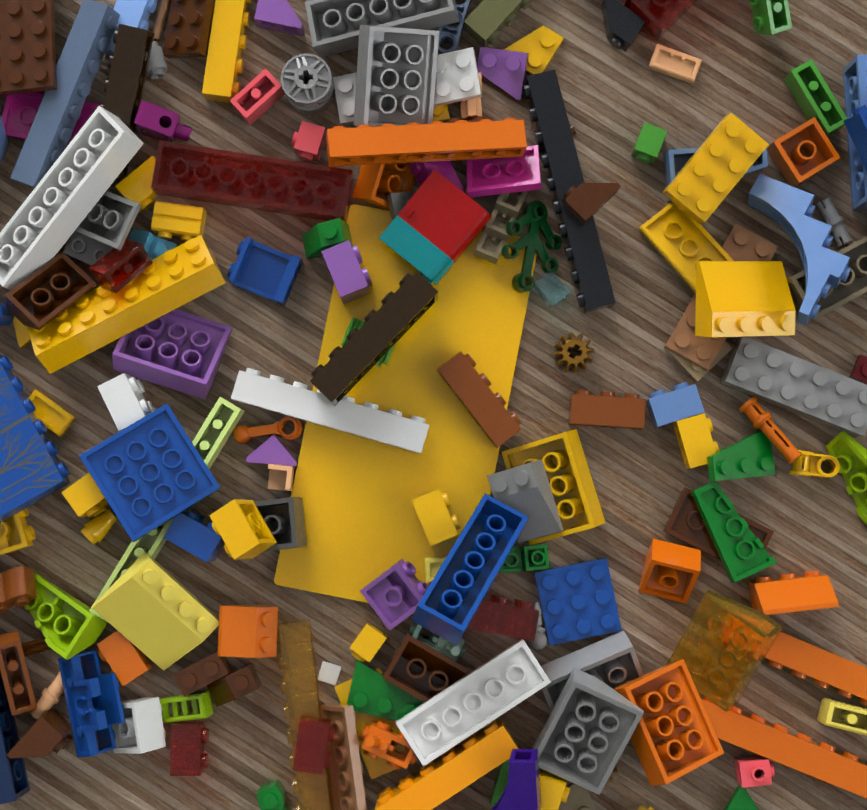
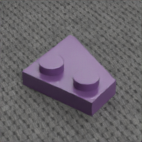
(504, 69)

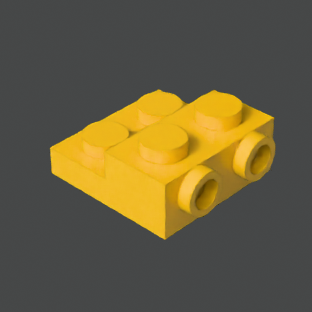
(16, 533)

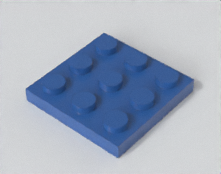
(577, 601)

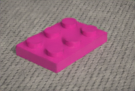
(504, 174)

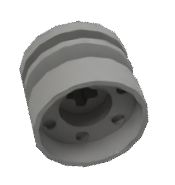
(309, 97)

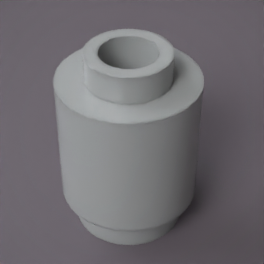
(157, 64)

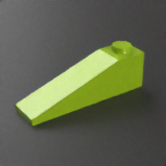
(853, 467)
(63, 619)

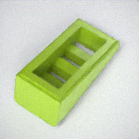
(201, 707)

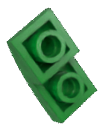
(527, 559)

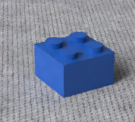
(195, 535)

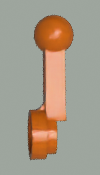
(243, 434)

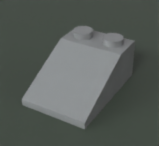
(110, 220)
(529, 492)

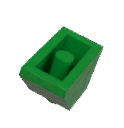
(325, 236)

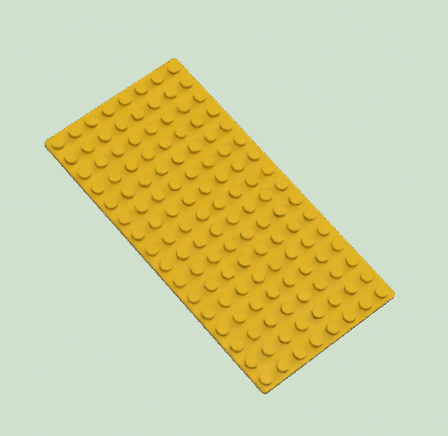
(363, 489)

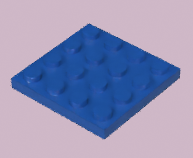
(149, 472)

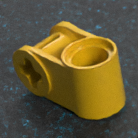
(810, 465)

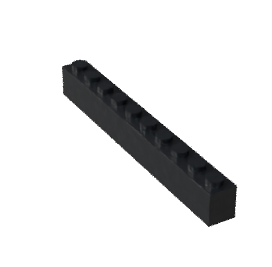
(565, 171)

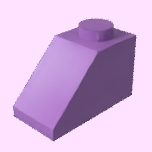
(278, 16)

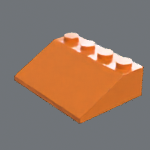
(675, 727)

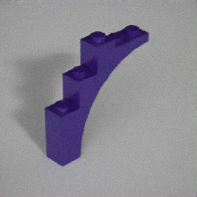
(523, 782)

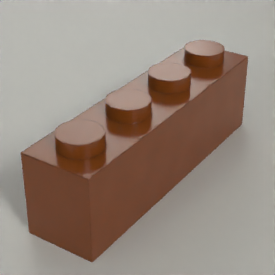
(479, 399)

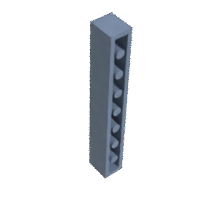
(63, 106)

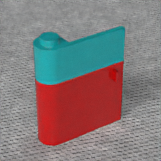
(435, 227)

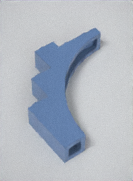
(793, 212)

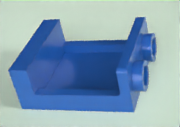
(264, 271)

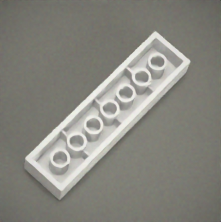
(65, 196)

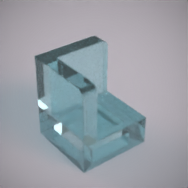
(552, 289)

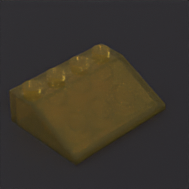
(725, 647)

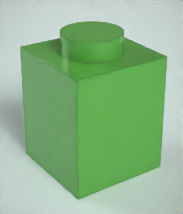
(648, 143)

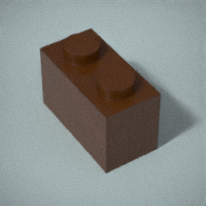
(202, 673)

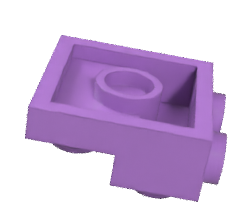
(395, 593)

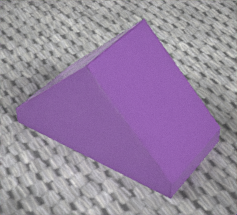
(272, 452)

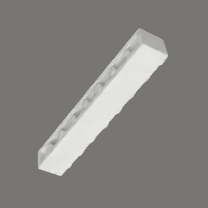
(316, 408)

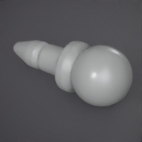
(540, 638)

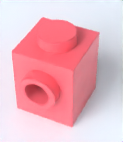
(309, 141)
(753, 771)

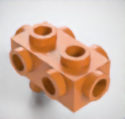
(382, 742)

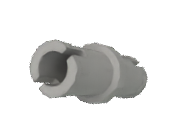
(833, 218)

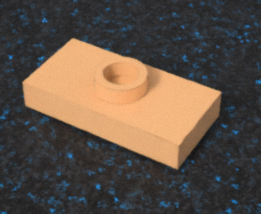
(674, 63)

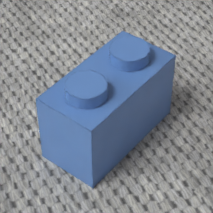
(674, 405)

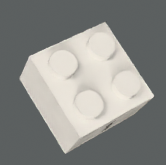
(125, 400)

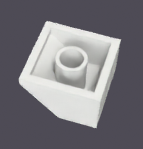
(142, 727)

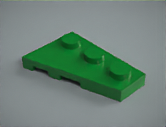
(743, 459)

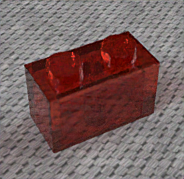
(121, 267)
(312, 745)
(187, 748)

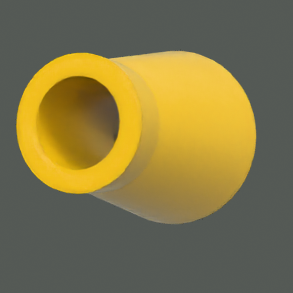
(98, 527)

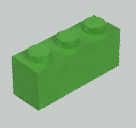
(815, 97)

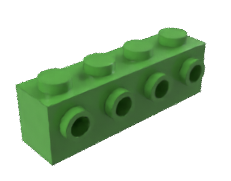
(770, 16)

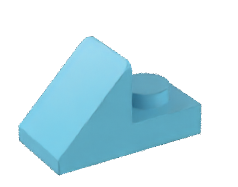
(153, 245)

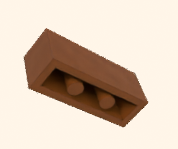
(606, 410)
(16, 674)

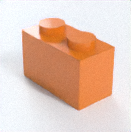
(123, 658)

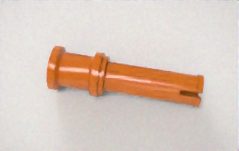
(762, 421)

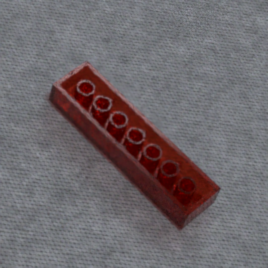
(252, 181)

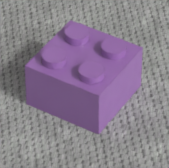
(346, 272)

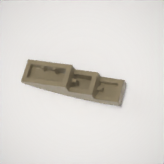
(495, 236)

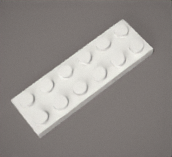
(455, 82)
(473, 702)

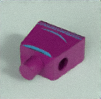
(151, 119)

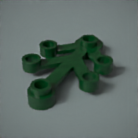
(532, 244)

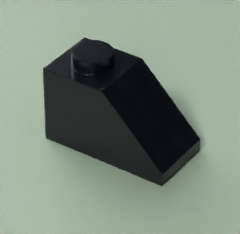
(621, 24)

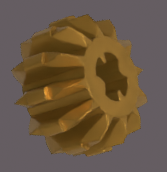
(577, 360)

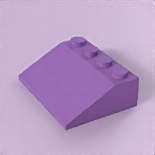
(174, 352)

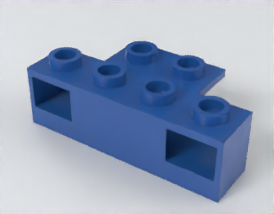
(91, 703)

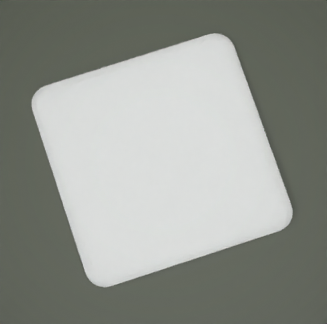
(329, 673)

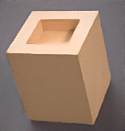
(281, 477)

